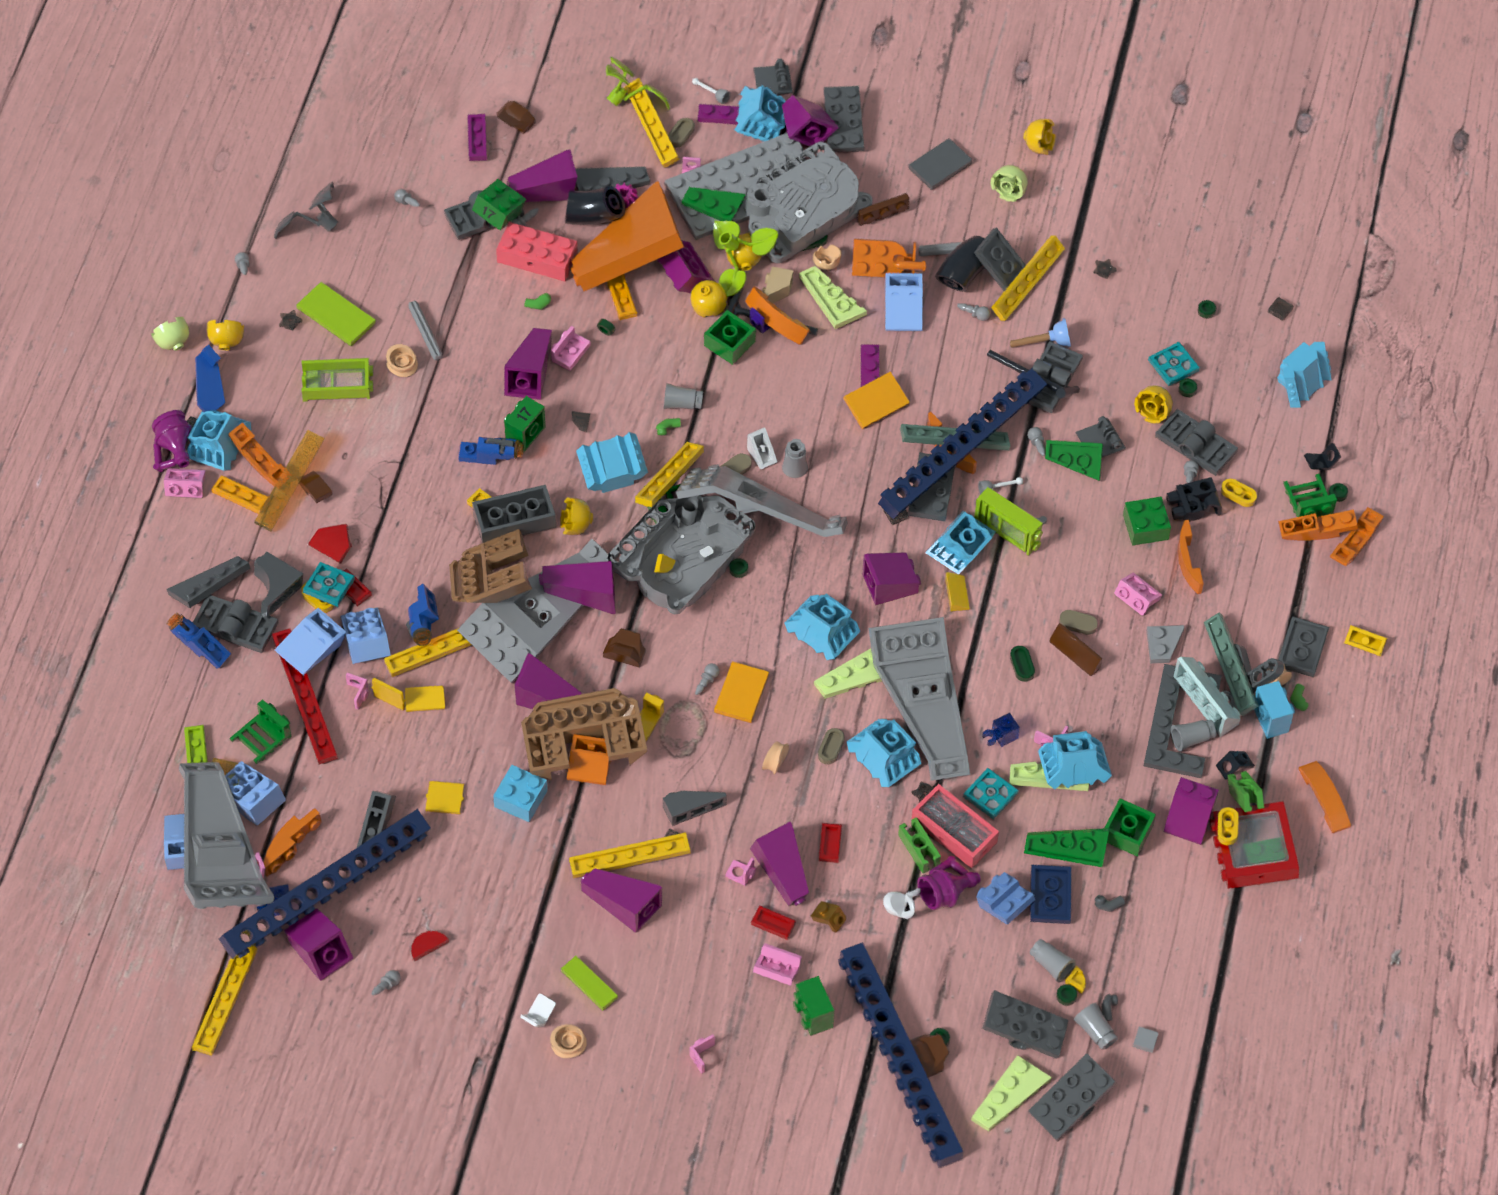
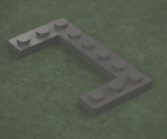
(1157, 754)

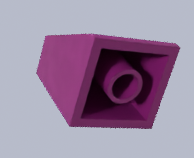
(807, 121)
(890, 576)
(1191, 810)
(319, 943)

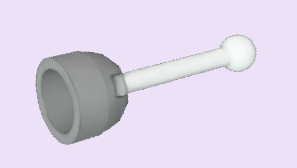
(721, 95)
(982, 485)

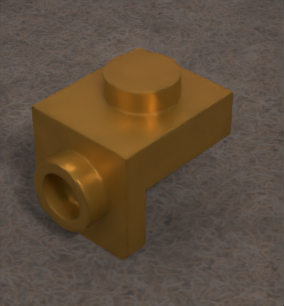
(829, 914)

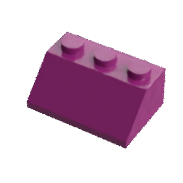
(685, 268)

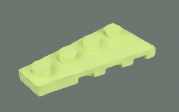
(831, 299)
(850, 675)
(1033, 775)
(1010, 1092)

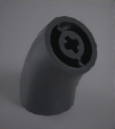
(594, 206)
(961, 265)

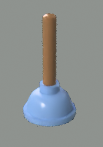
(1058, 334)

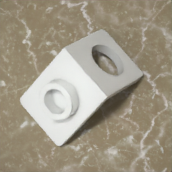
(539, 1011)

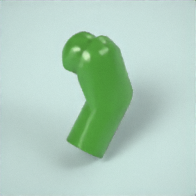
(539, 303)
(667, 423)
(1297, 698)

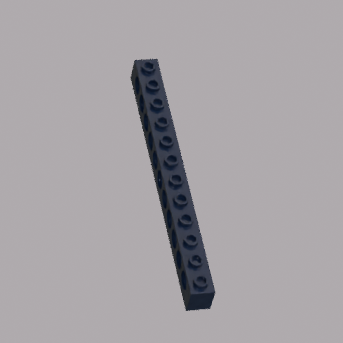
(895, 505)
(232, 939)
(858, 957)

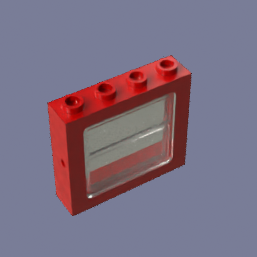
(1262, 849)

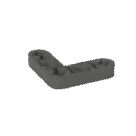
(1267, 676)

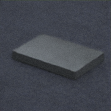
(940, 164)
(999, 258)
(1303, 646)

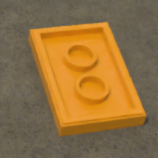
(876, 400)
(741, 692)

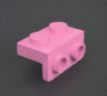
(569, 349)
(777, 964)

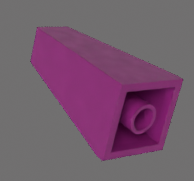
(546, 180)
(528, 366)
(582, 583)
(540, 684)
(781, 861)
(624, 897)

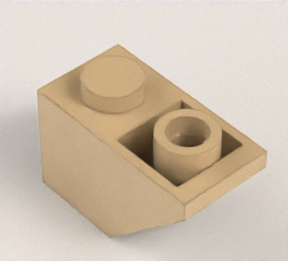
(778, 284)

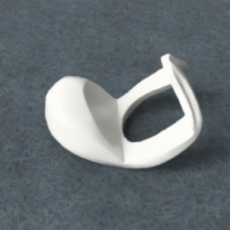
(896, 903)

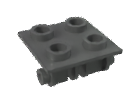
(774, 77)
(1102, 433)

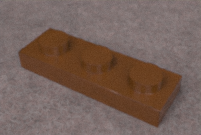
(883, 209)

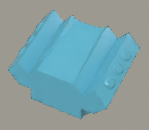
(760, 113)
(1304, 372)
(211, 441)
(612, 463)
(960, 542)
(823, 625)
(885, 751)
(1074, 760)

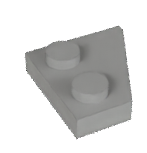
(1163, 642)

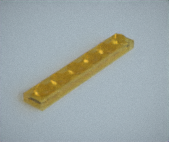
(289, 480)

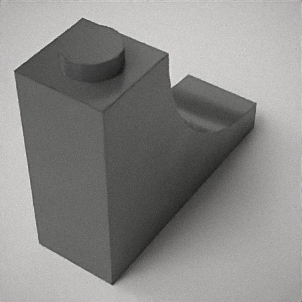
(280, 580)

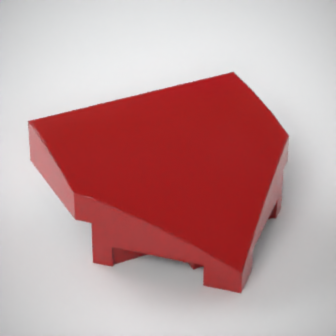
(332, 542)

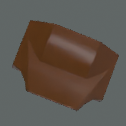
(516, 116)
(625, 648)
(931, 1053)

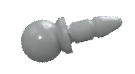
(405, 198)
(528, 216)
(242, 262)
(981, 313)
(1036, 436)
(1190, 470)
(710, 672)
(390, 979)

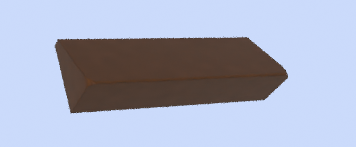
(1076, 650)

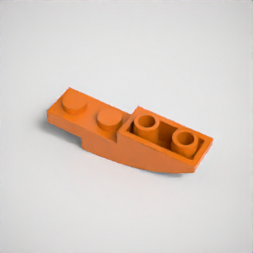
(1317, 528)
(284, 843)

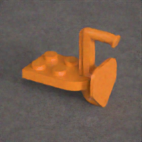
(878, 257)

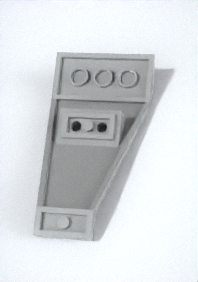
(755, 497)
(512, 629)
(918, 657)
(217, 851)

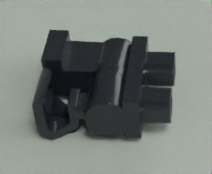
(1190, 498)

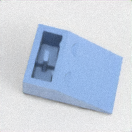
(903, 302)
(365, 635)
(311, 641)
(255, 794)
(174, 841)

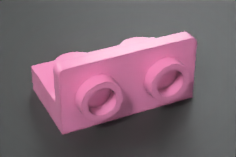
(184, 483)
(1137, 593)

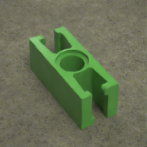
(1245, 791)
(922, 838)

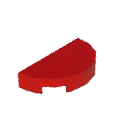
(426, 943)

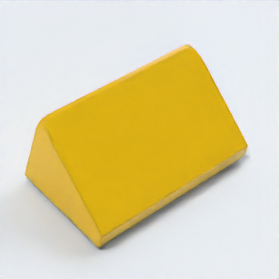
(957, 592)
(1365, 640)
(424, 698)

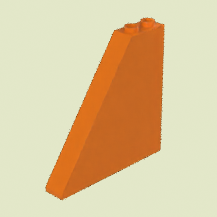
(629, 242)

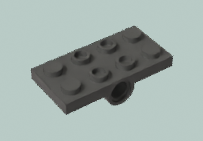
(845, 110)
(465, 221)
(1058, 366)
(1196, 441)
(935, 500)
(235, 623)
(1025, 1024)
(1072, 1097)

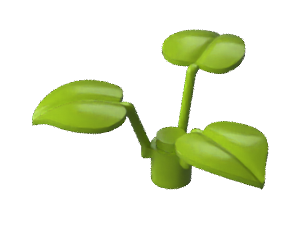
(619, 93)
(726, 236)

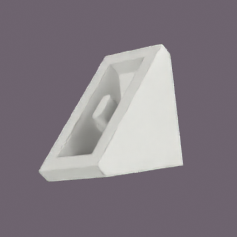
(760, 448)

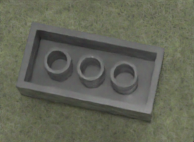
(523, 510)

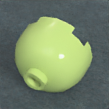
(1009, 182)
(172, 334)

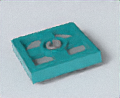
(1173, 364)
(328, 584)
(990, 793)

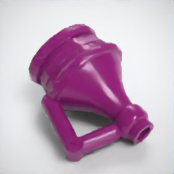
(171, 434)
(942, 887)

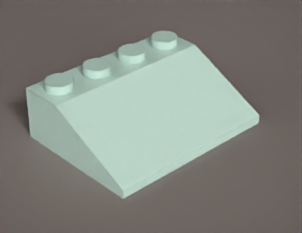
(1205, 695)

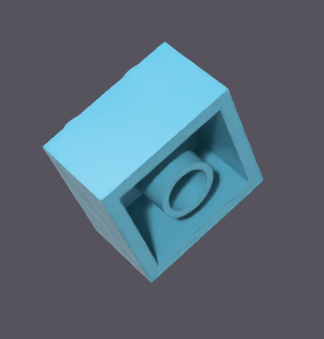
(1274, 709)
(520, 793)

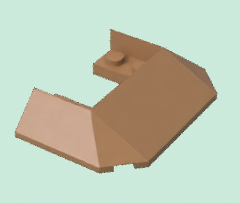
(474, 573)
(589, 714)

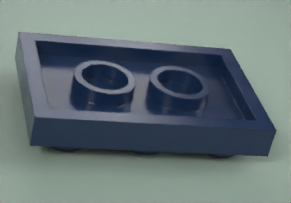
(1052, 894)

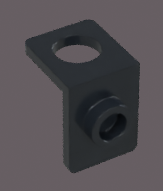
(1322, 461)
(1238, 760)

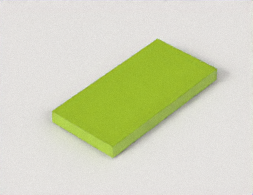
(336, 314)

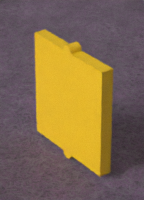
(388, 694)
(444, 797)

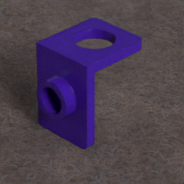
(757, 321)

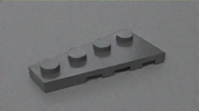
(601, 177)
(206, 583)

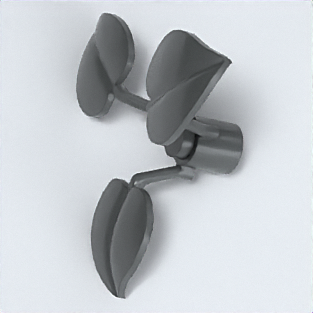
(324, 217)

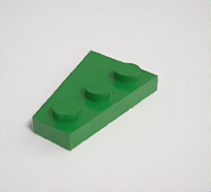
(714, 203)
(1077, 456)

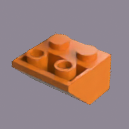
(588, 760)

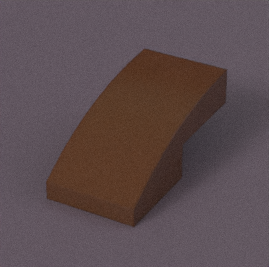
(315, 486)

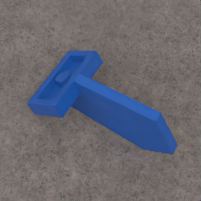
(208, 380)

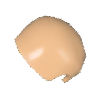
(827, 258)

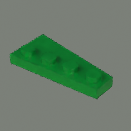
(1075, 846)

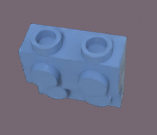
(1004, 898)

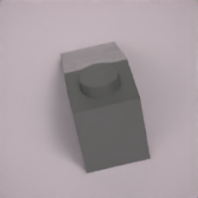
(691, 804)
(377, 816)

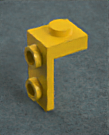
(651, 713)

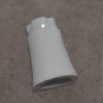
(682, 397)
(795, 459)
(1192, 733)
(1052, 960)
(1096, 1026)

